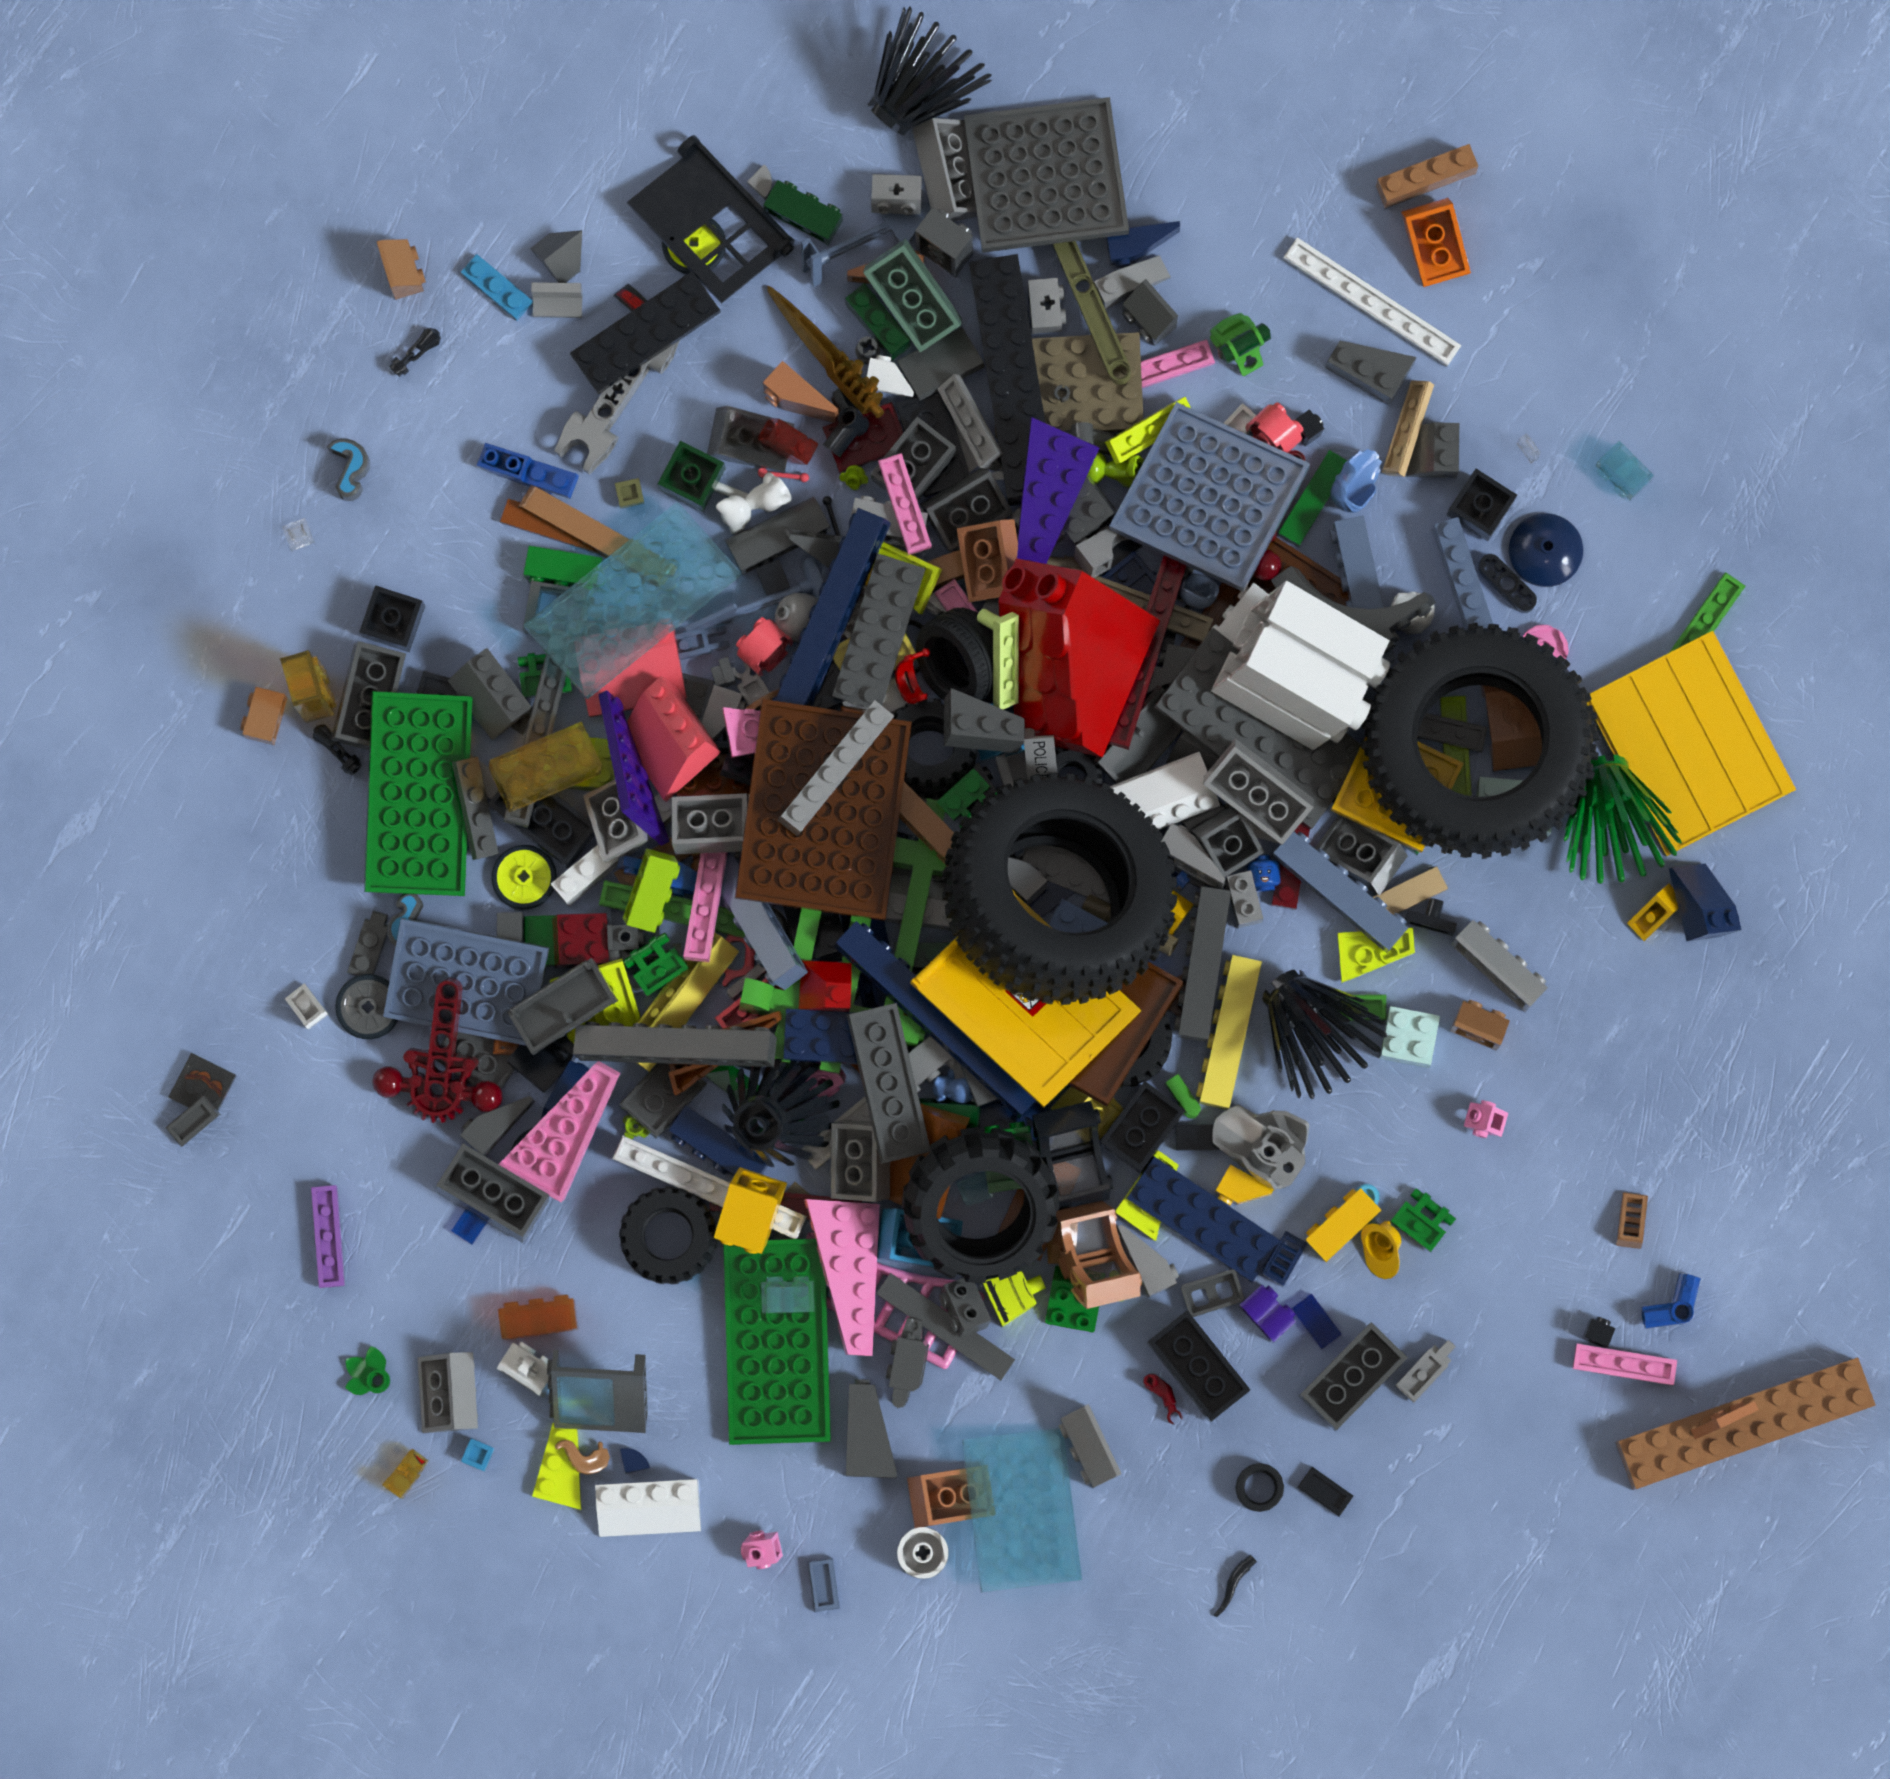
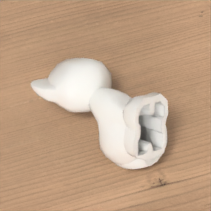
(769, 495)

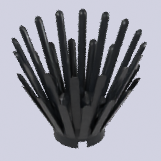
(897, 90)
(1296, 1006)
(778, 1112)

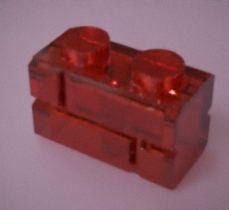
(788, 441)

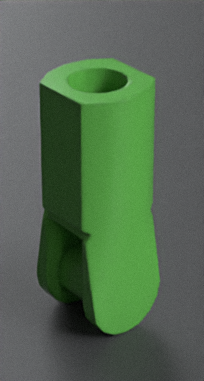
(1183, 1096)

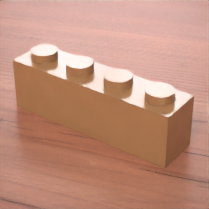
(1427, 176)

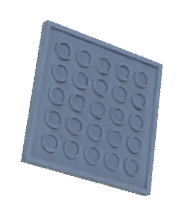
(1209, 496)

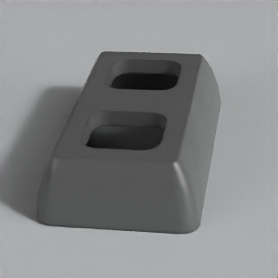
(1209, 1284)

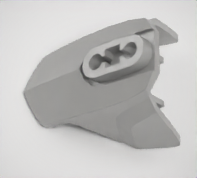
(1247, 1136)

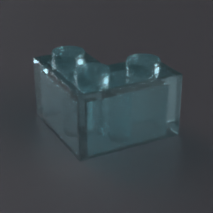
(788, 1296)

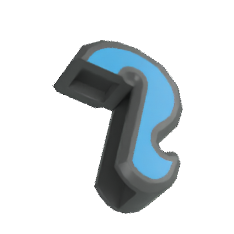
(354, 470)
(411, 908)

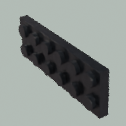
(645, 332)

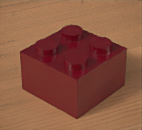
(579, 939)

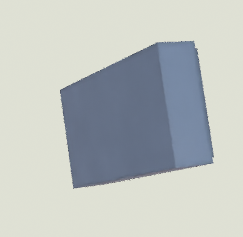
(823, 1585)

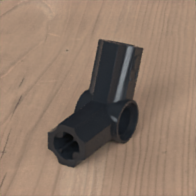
(850, 424)

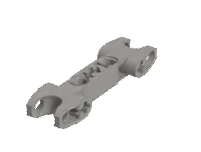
(595, 430)

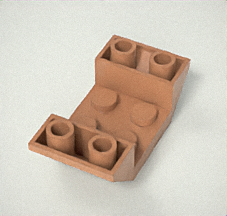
(1512, 730)

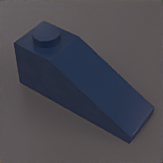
(1139, 242)

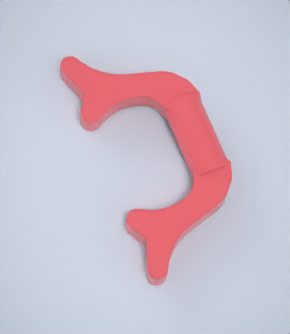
(748, 964)

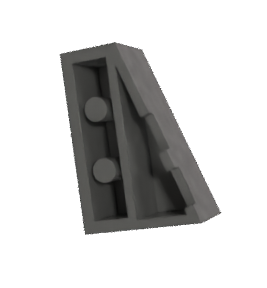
(980, 725)

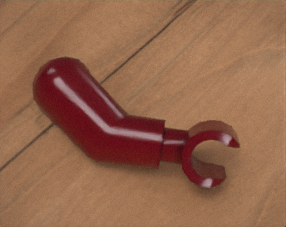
(1163, 1390)

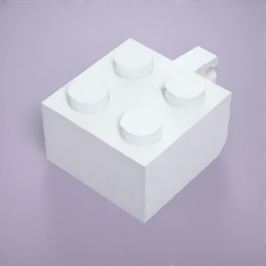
(526, 1368)

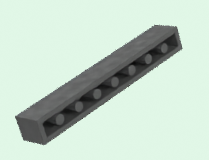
(675, 1045)

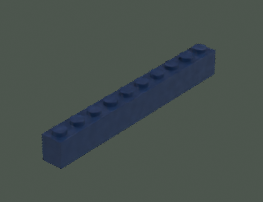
(833, 608)
(894, 980)

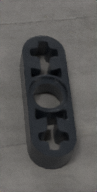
(1490, 574)

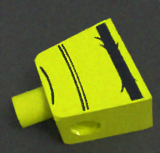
(1012, 1295)

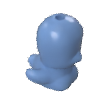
(950, 1088)

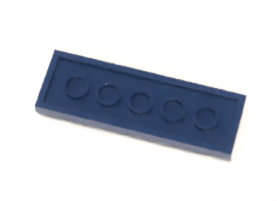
(1203, 1219)

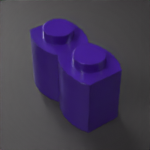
(1268, 1313)

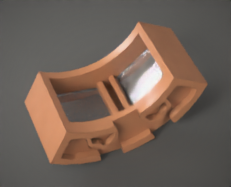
(1094, 1255)

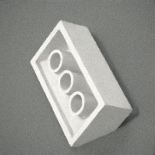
(1171, 791)
(648, 1508)

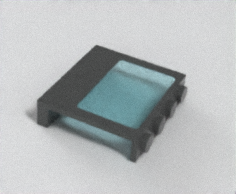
(598, 1397)

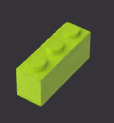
(651, 890)

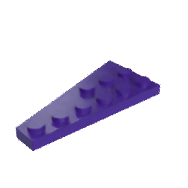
(1052, 480)
(630, 776)

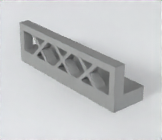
(971, 423)

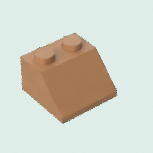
(401, 267)
(1480, 1025)

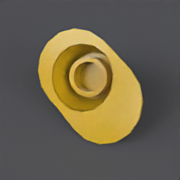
(1381, 1249)

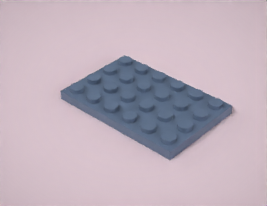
(491, 969)

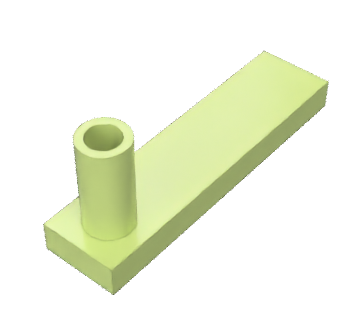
(1004, 656)

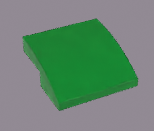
(539, 931)

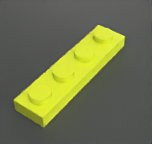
(1141, 434)

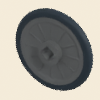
(351, 1011)

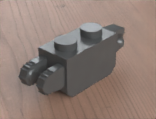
(909, 1361)

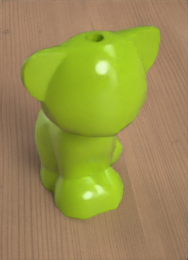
(1122, 472)

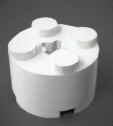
(931, 1541)

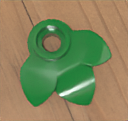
(365, 1370)

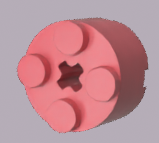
(1276, 428)
(763, 646)

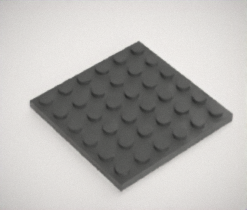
(1046, 174)

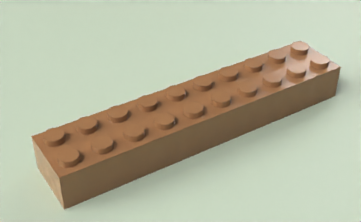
(1781, 1413)

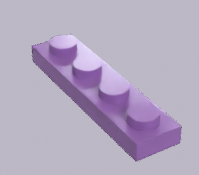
(328, 1236)

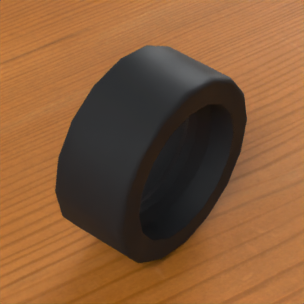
(1278, 1483)

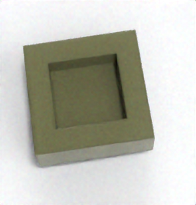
(629, 493)

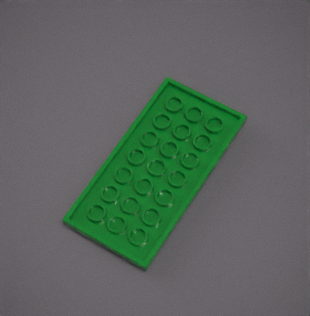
(413, 799)
(776, 1358)

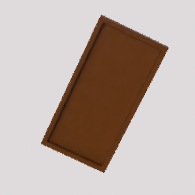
(1106, 1072)

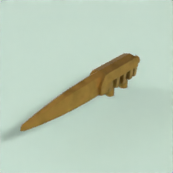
(841, 370)

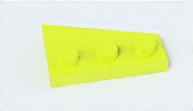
(1361, 955)
(1135, 1215)

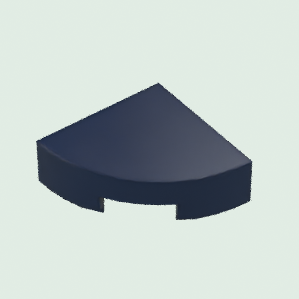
(633, 1460)

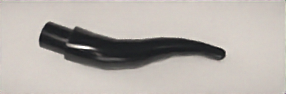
(1236, 1575)

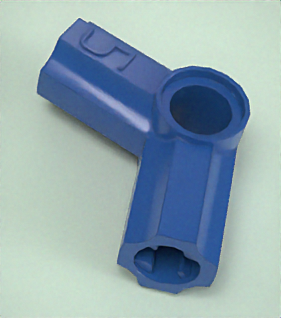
(1664, 1314)

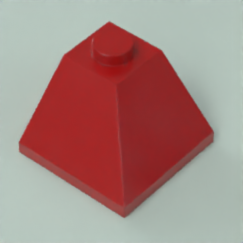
(826, 986)

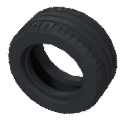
(944, 667)

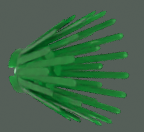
(1615, 794)

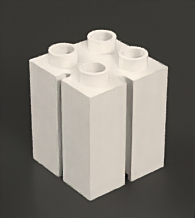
(1303, 667)

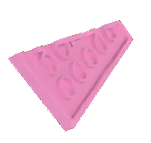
(558, 1142)
(848, 1256)

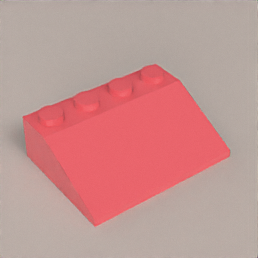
(630, 683)
(669, 738)

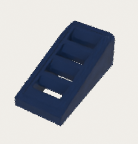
(1276, 1278)

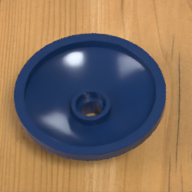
(1542, 566)

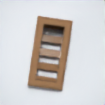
(1631, 1241)

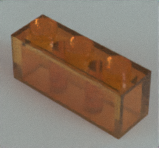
(538, 1317)

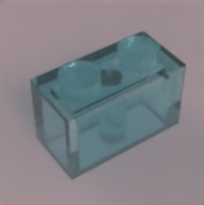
(1623, 471)

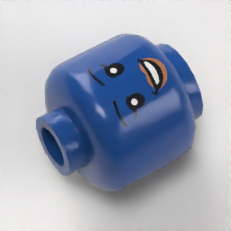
(1265, 873)

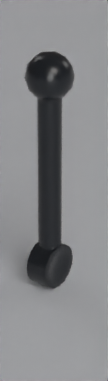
(827, 501)

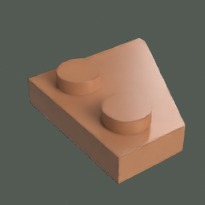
(1723, 1419)

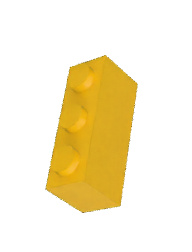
(1342, 1223)

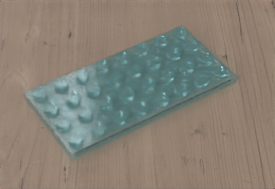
(632, 600)

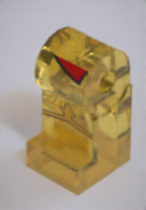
(406, 1474)

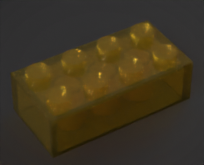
(308, 686)
(545, 766)

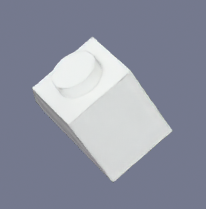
(889, 377)

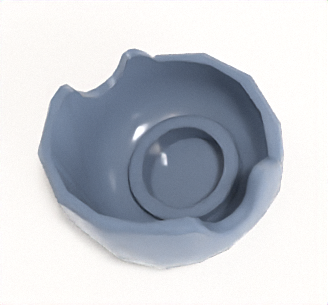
(1199, 591)

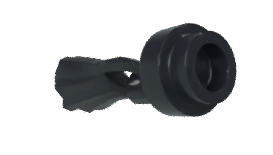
(428, 339)
(323, 736)

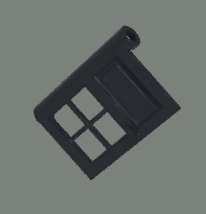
(690, 197)

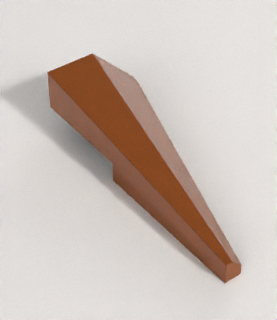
(685, 1075)

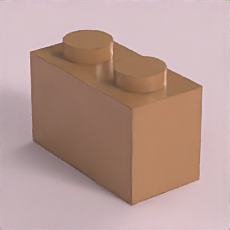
(264, 715)

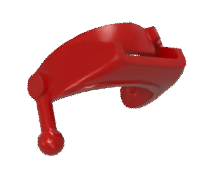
(906, 668)

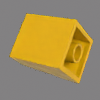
(749, 1210)

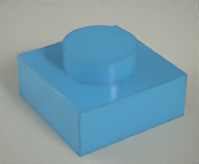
(477, 1454)

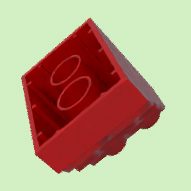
(1074, 652)

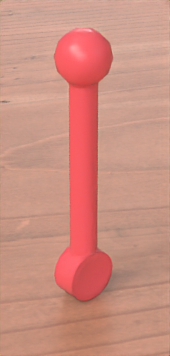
(804, 477)

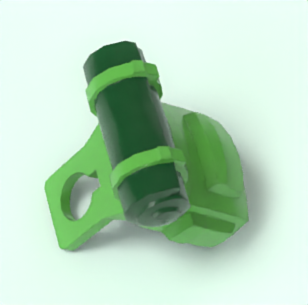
(1238, 338)

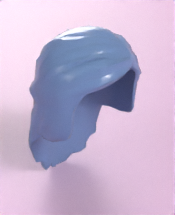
(1356, 482)

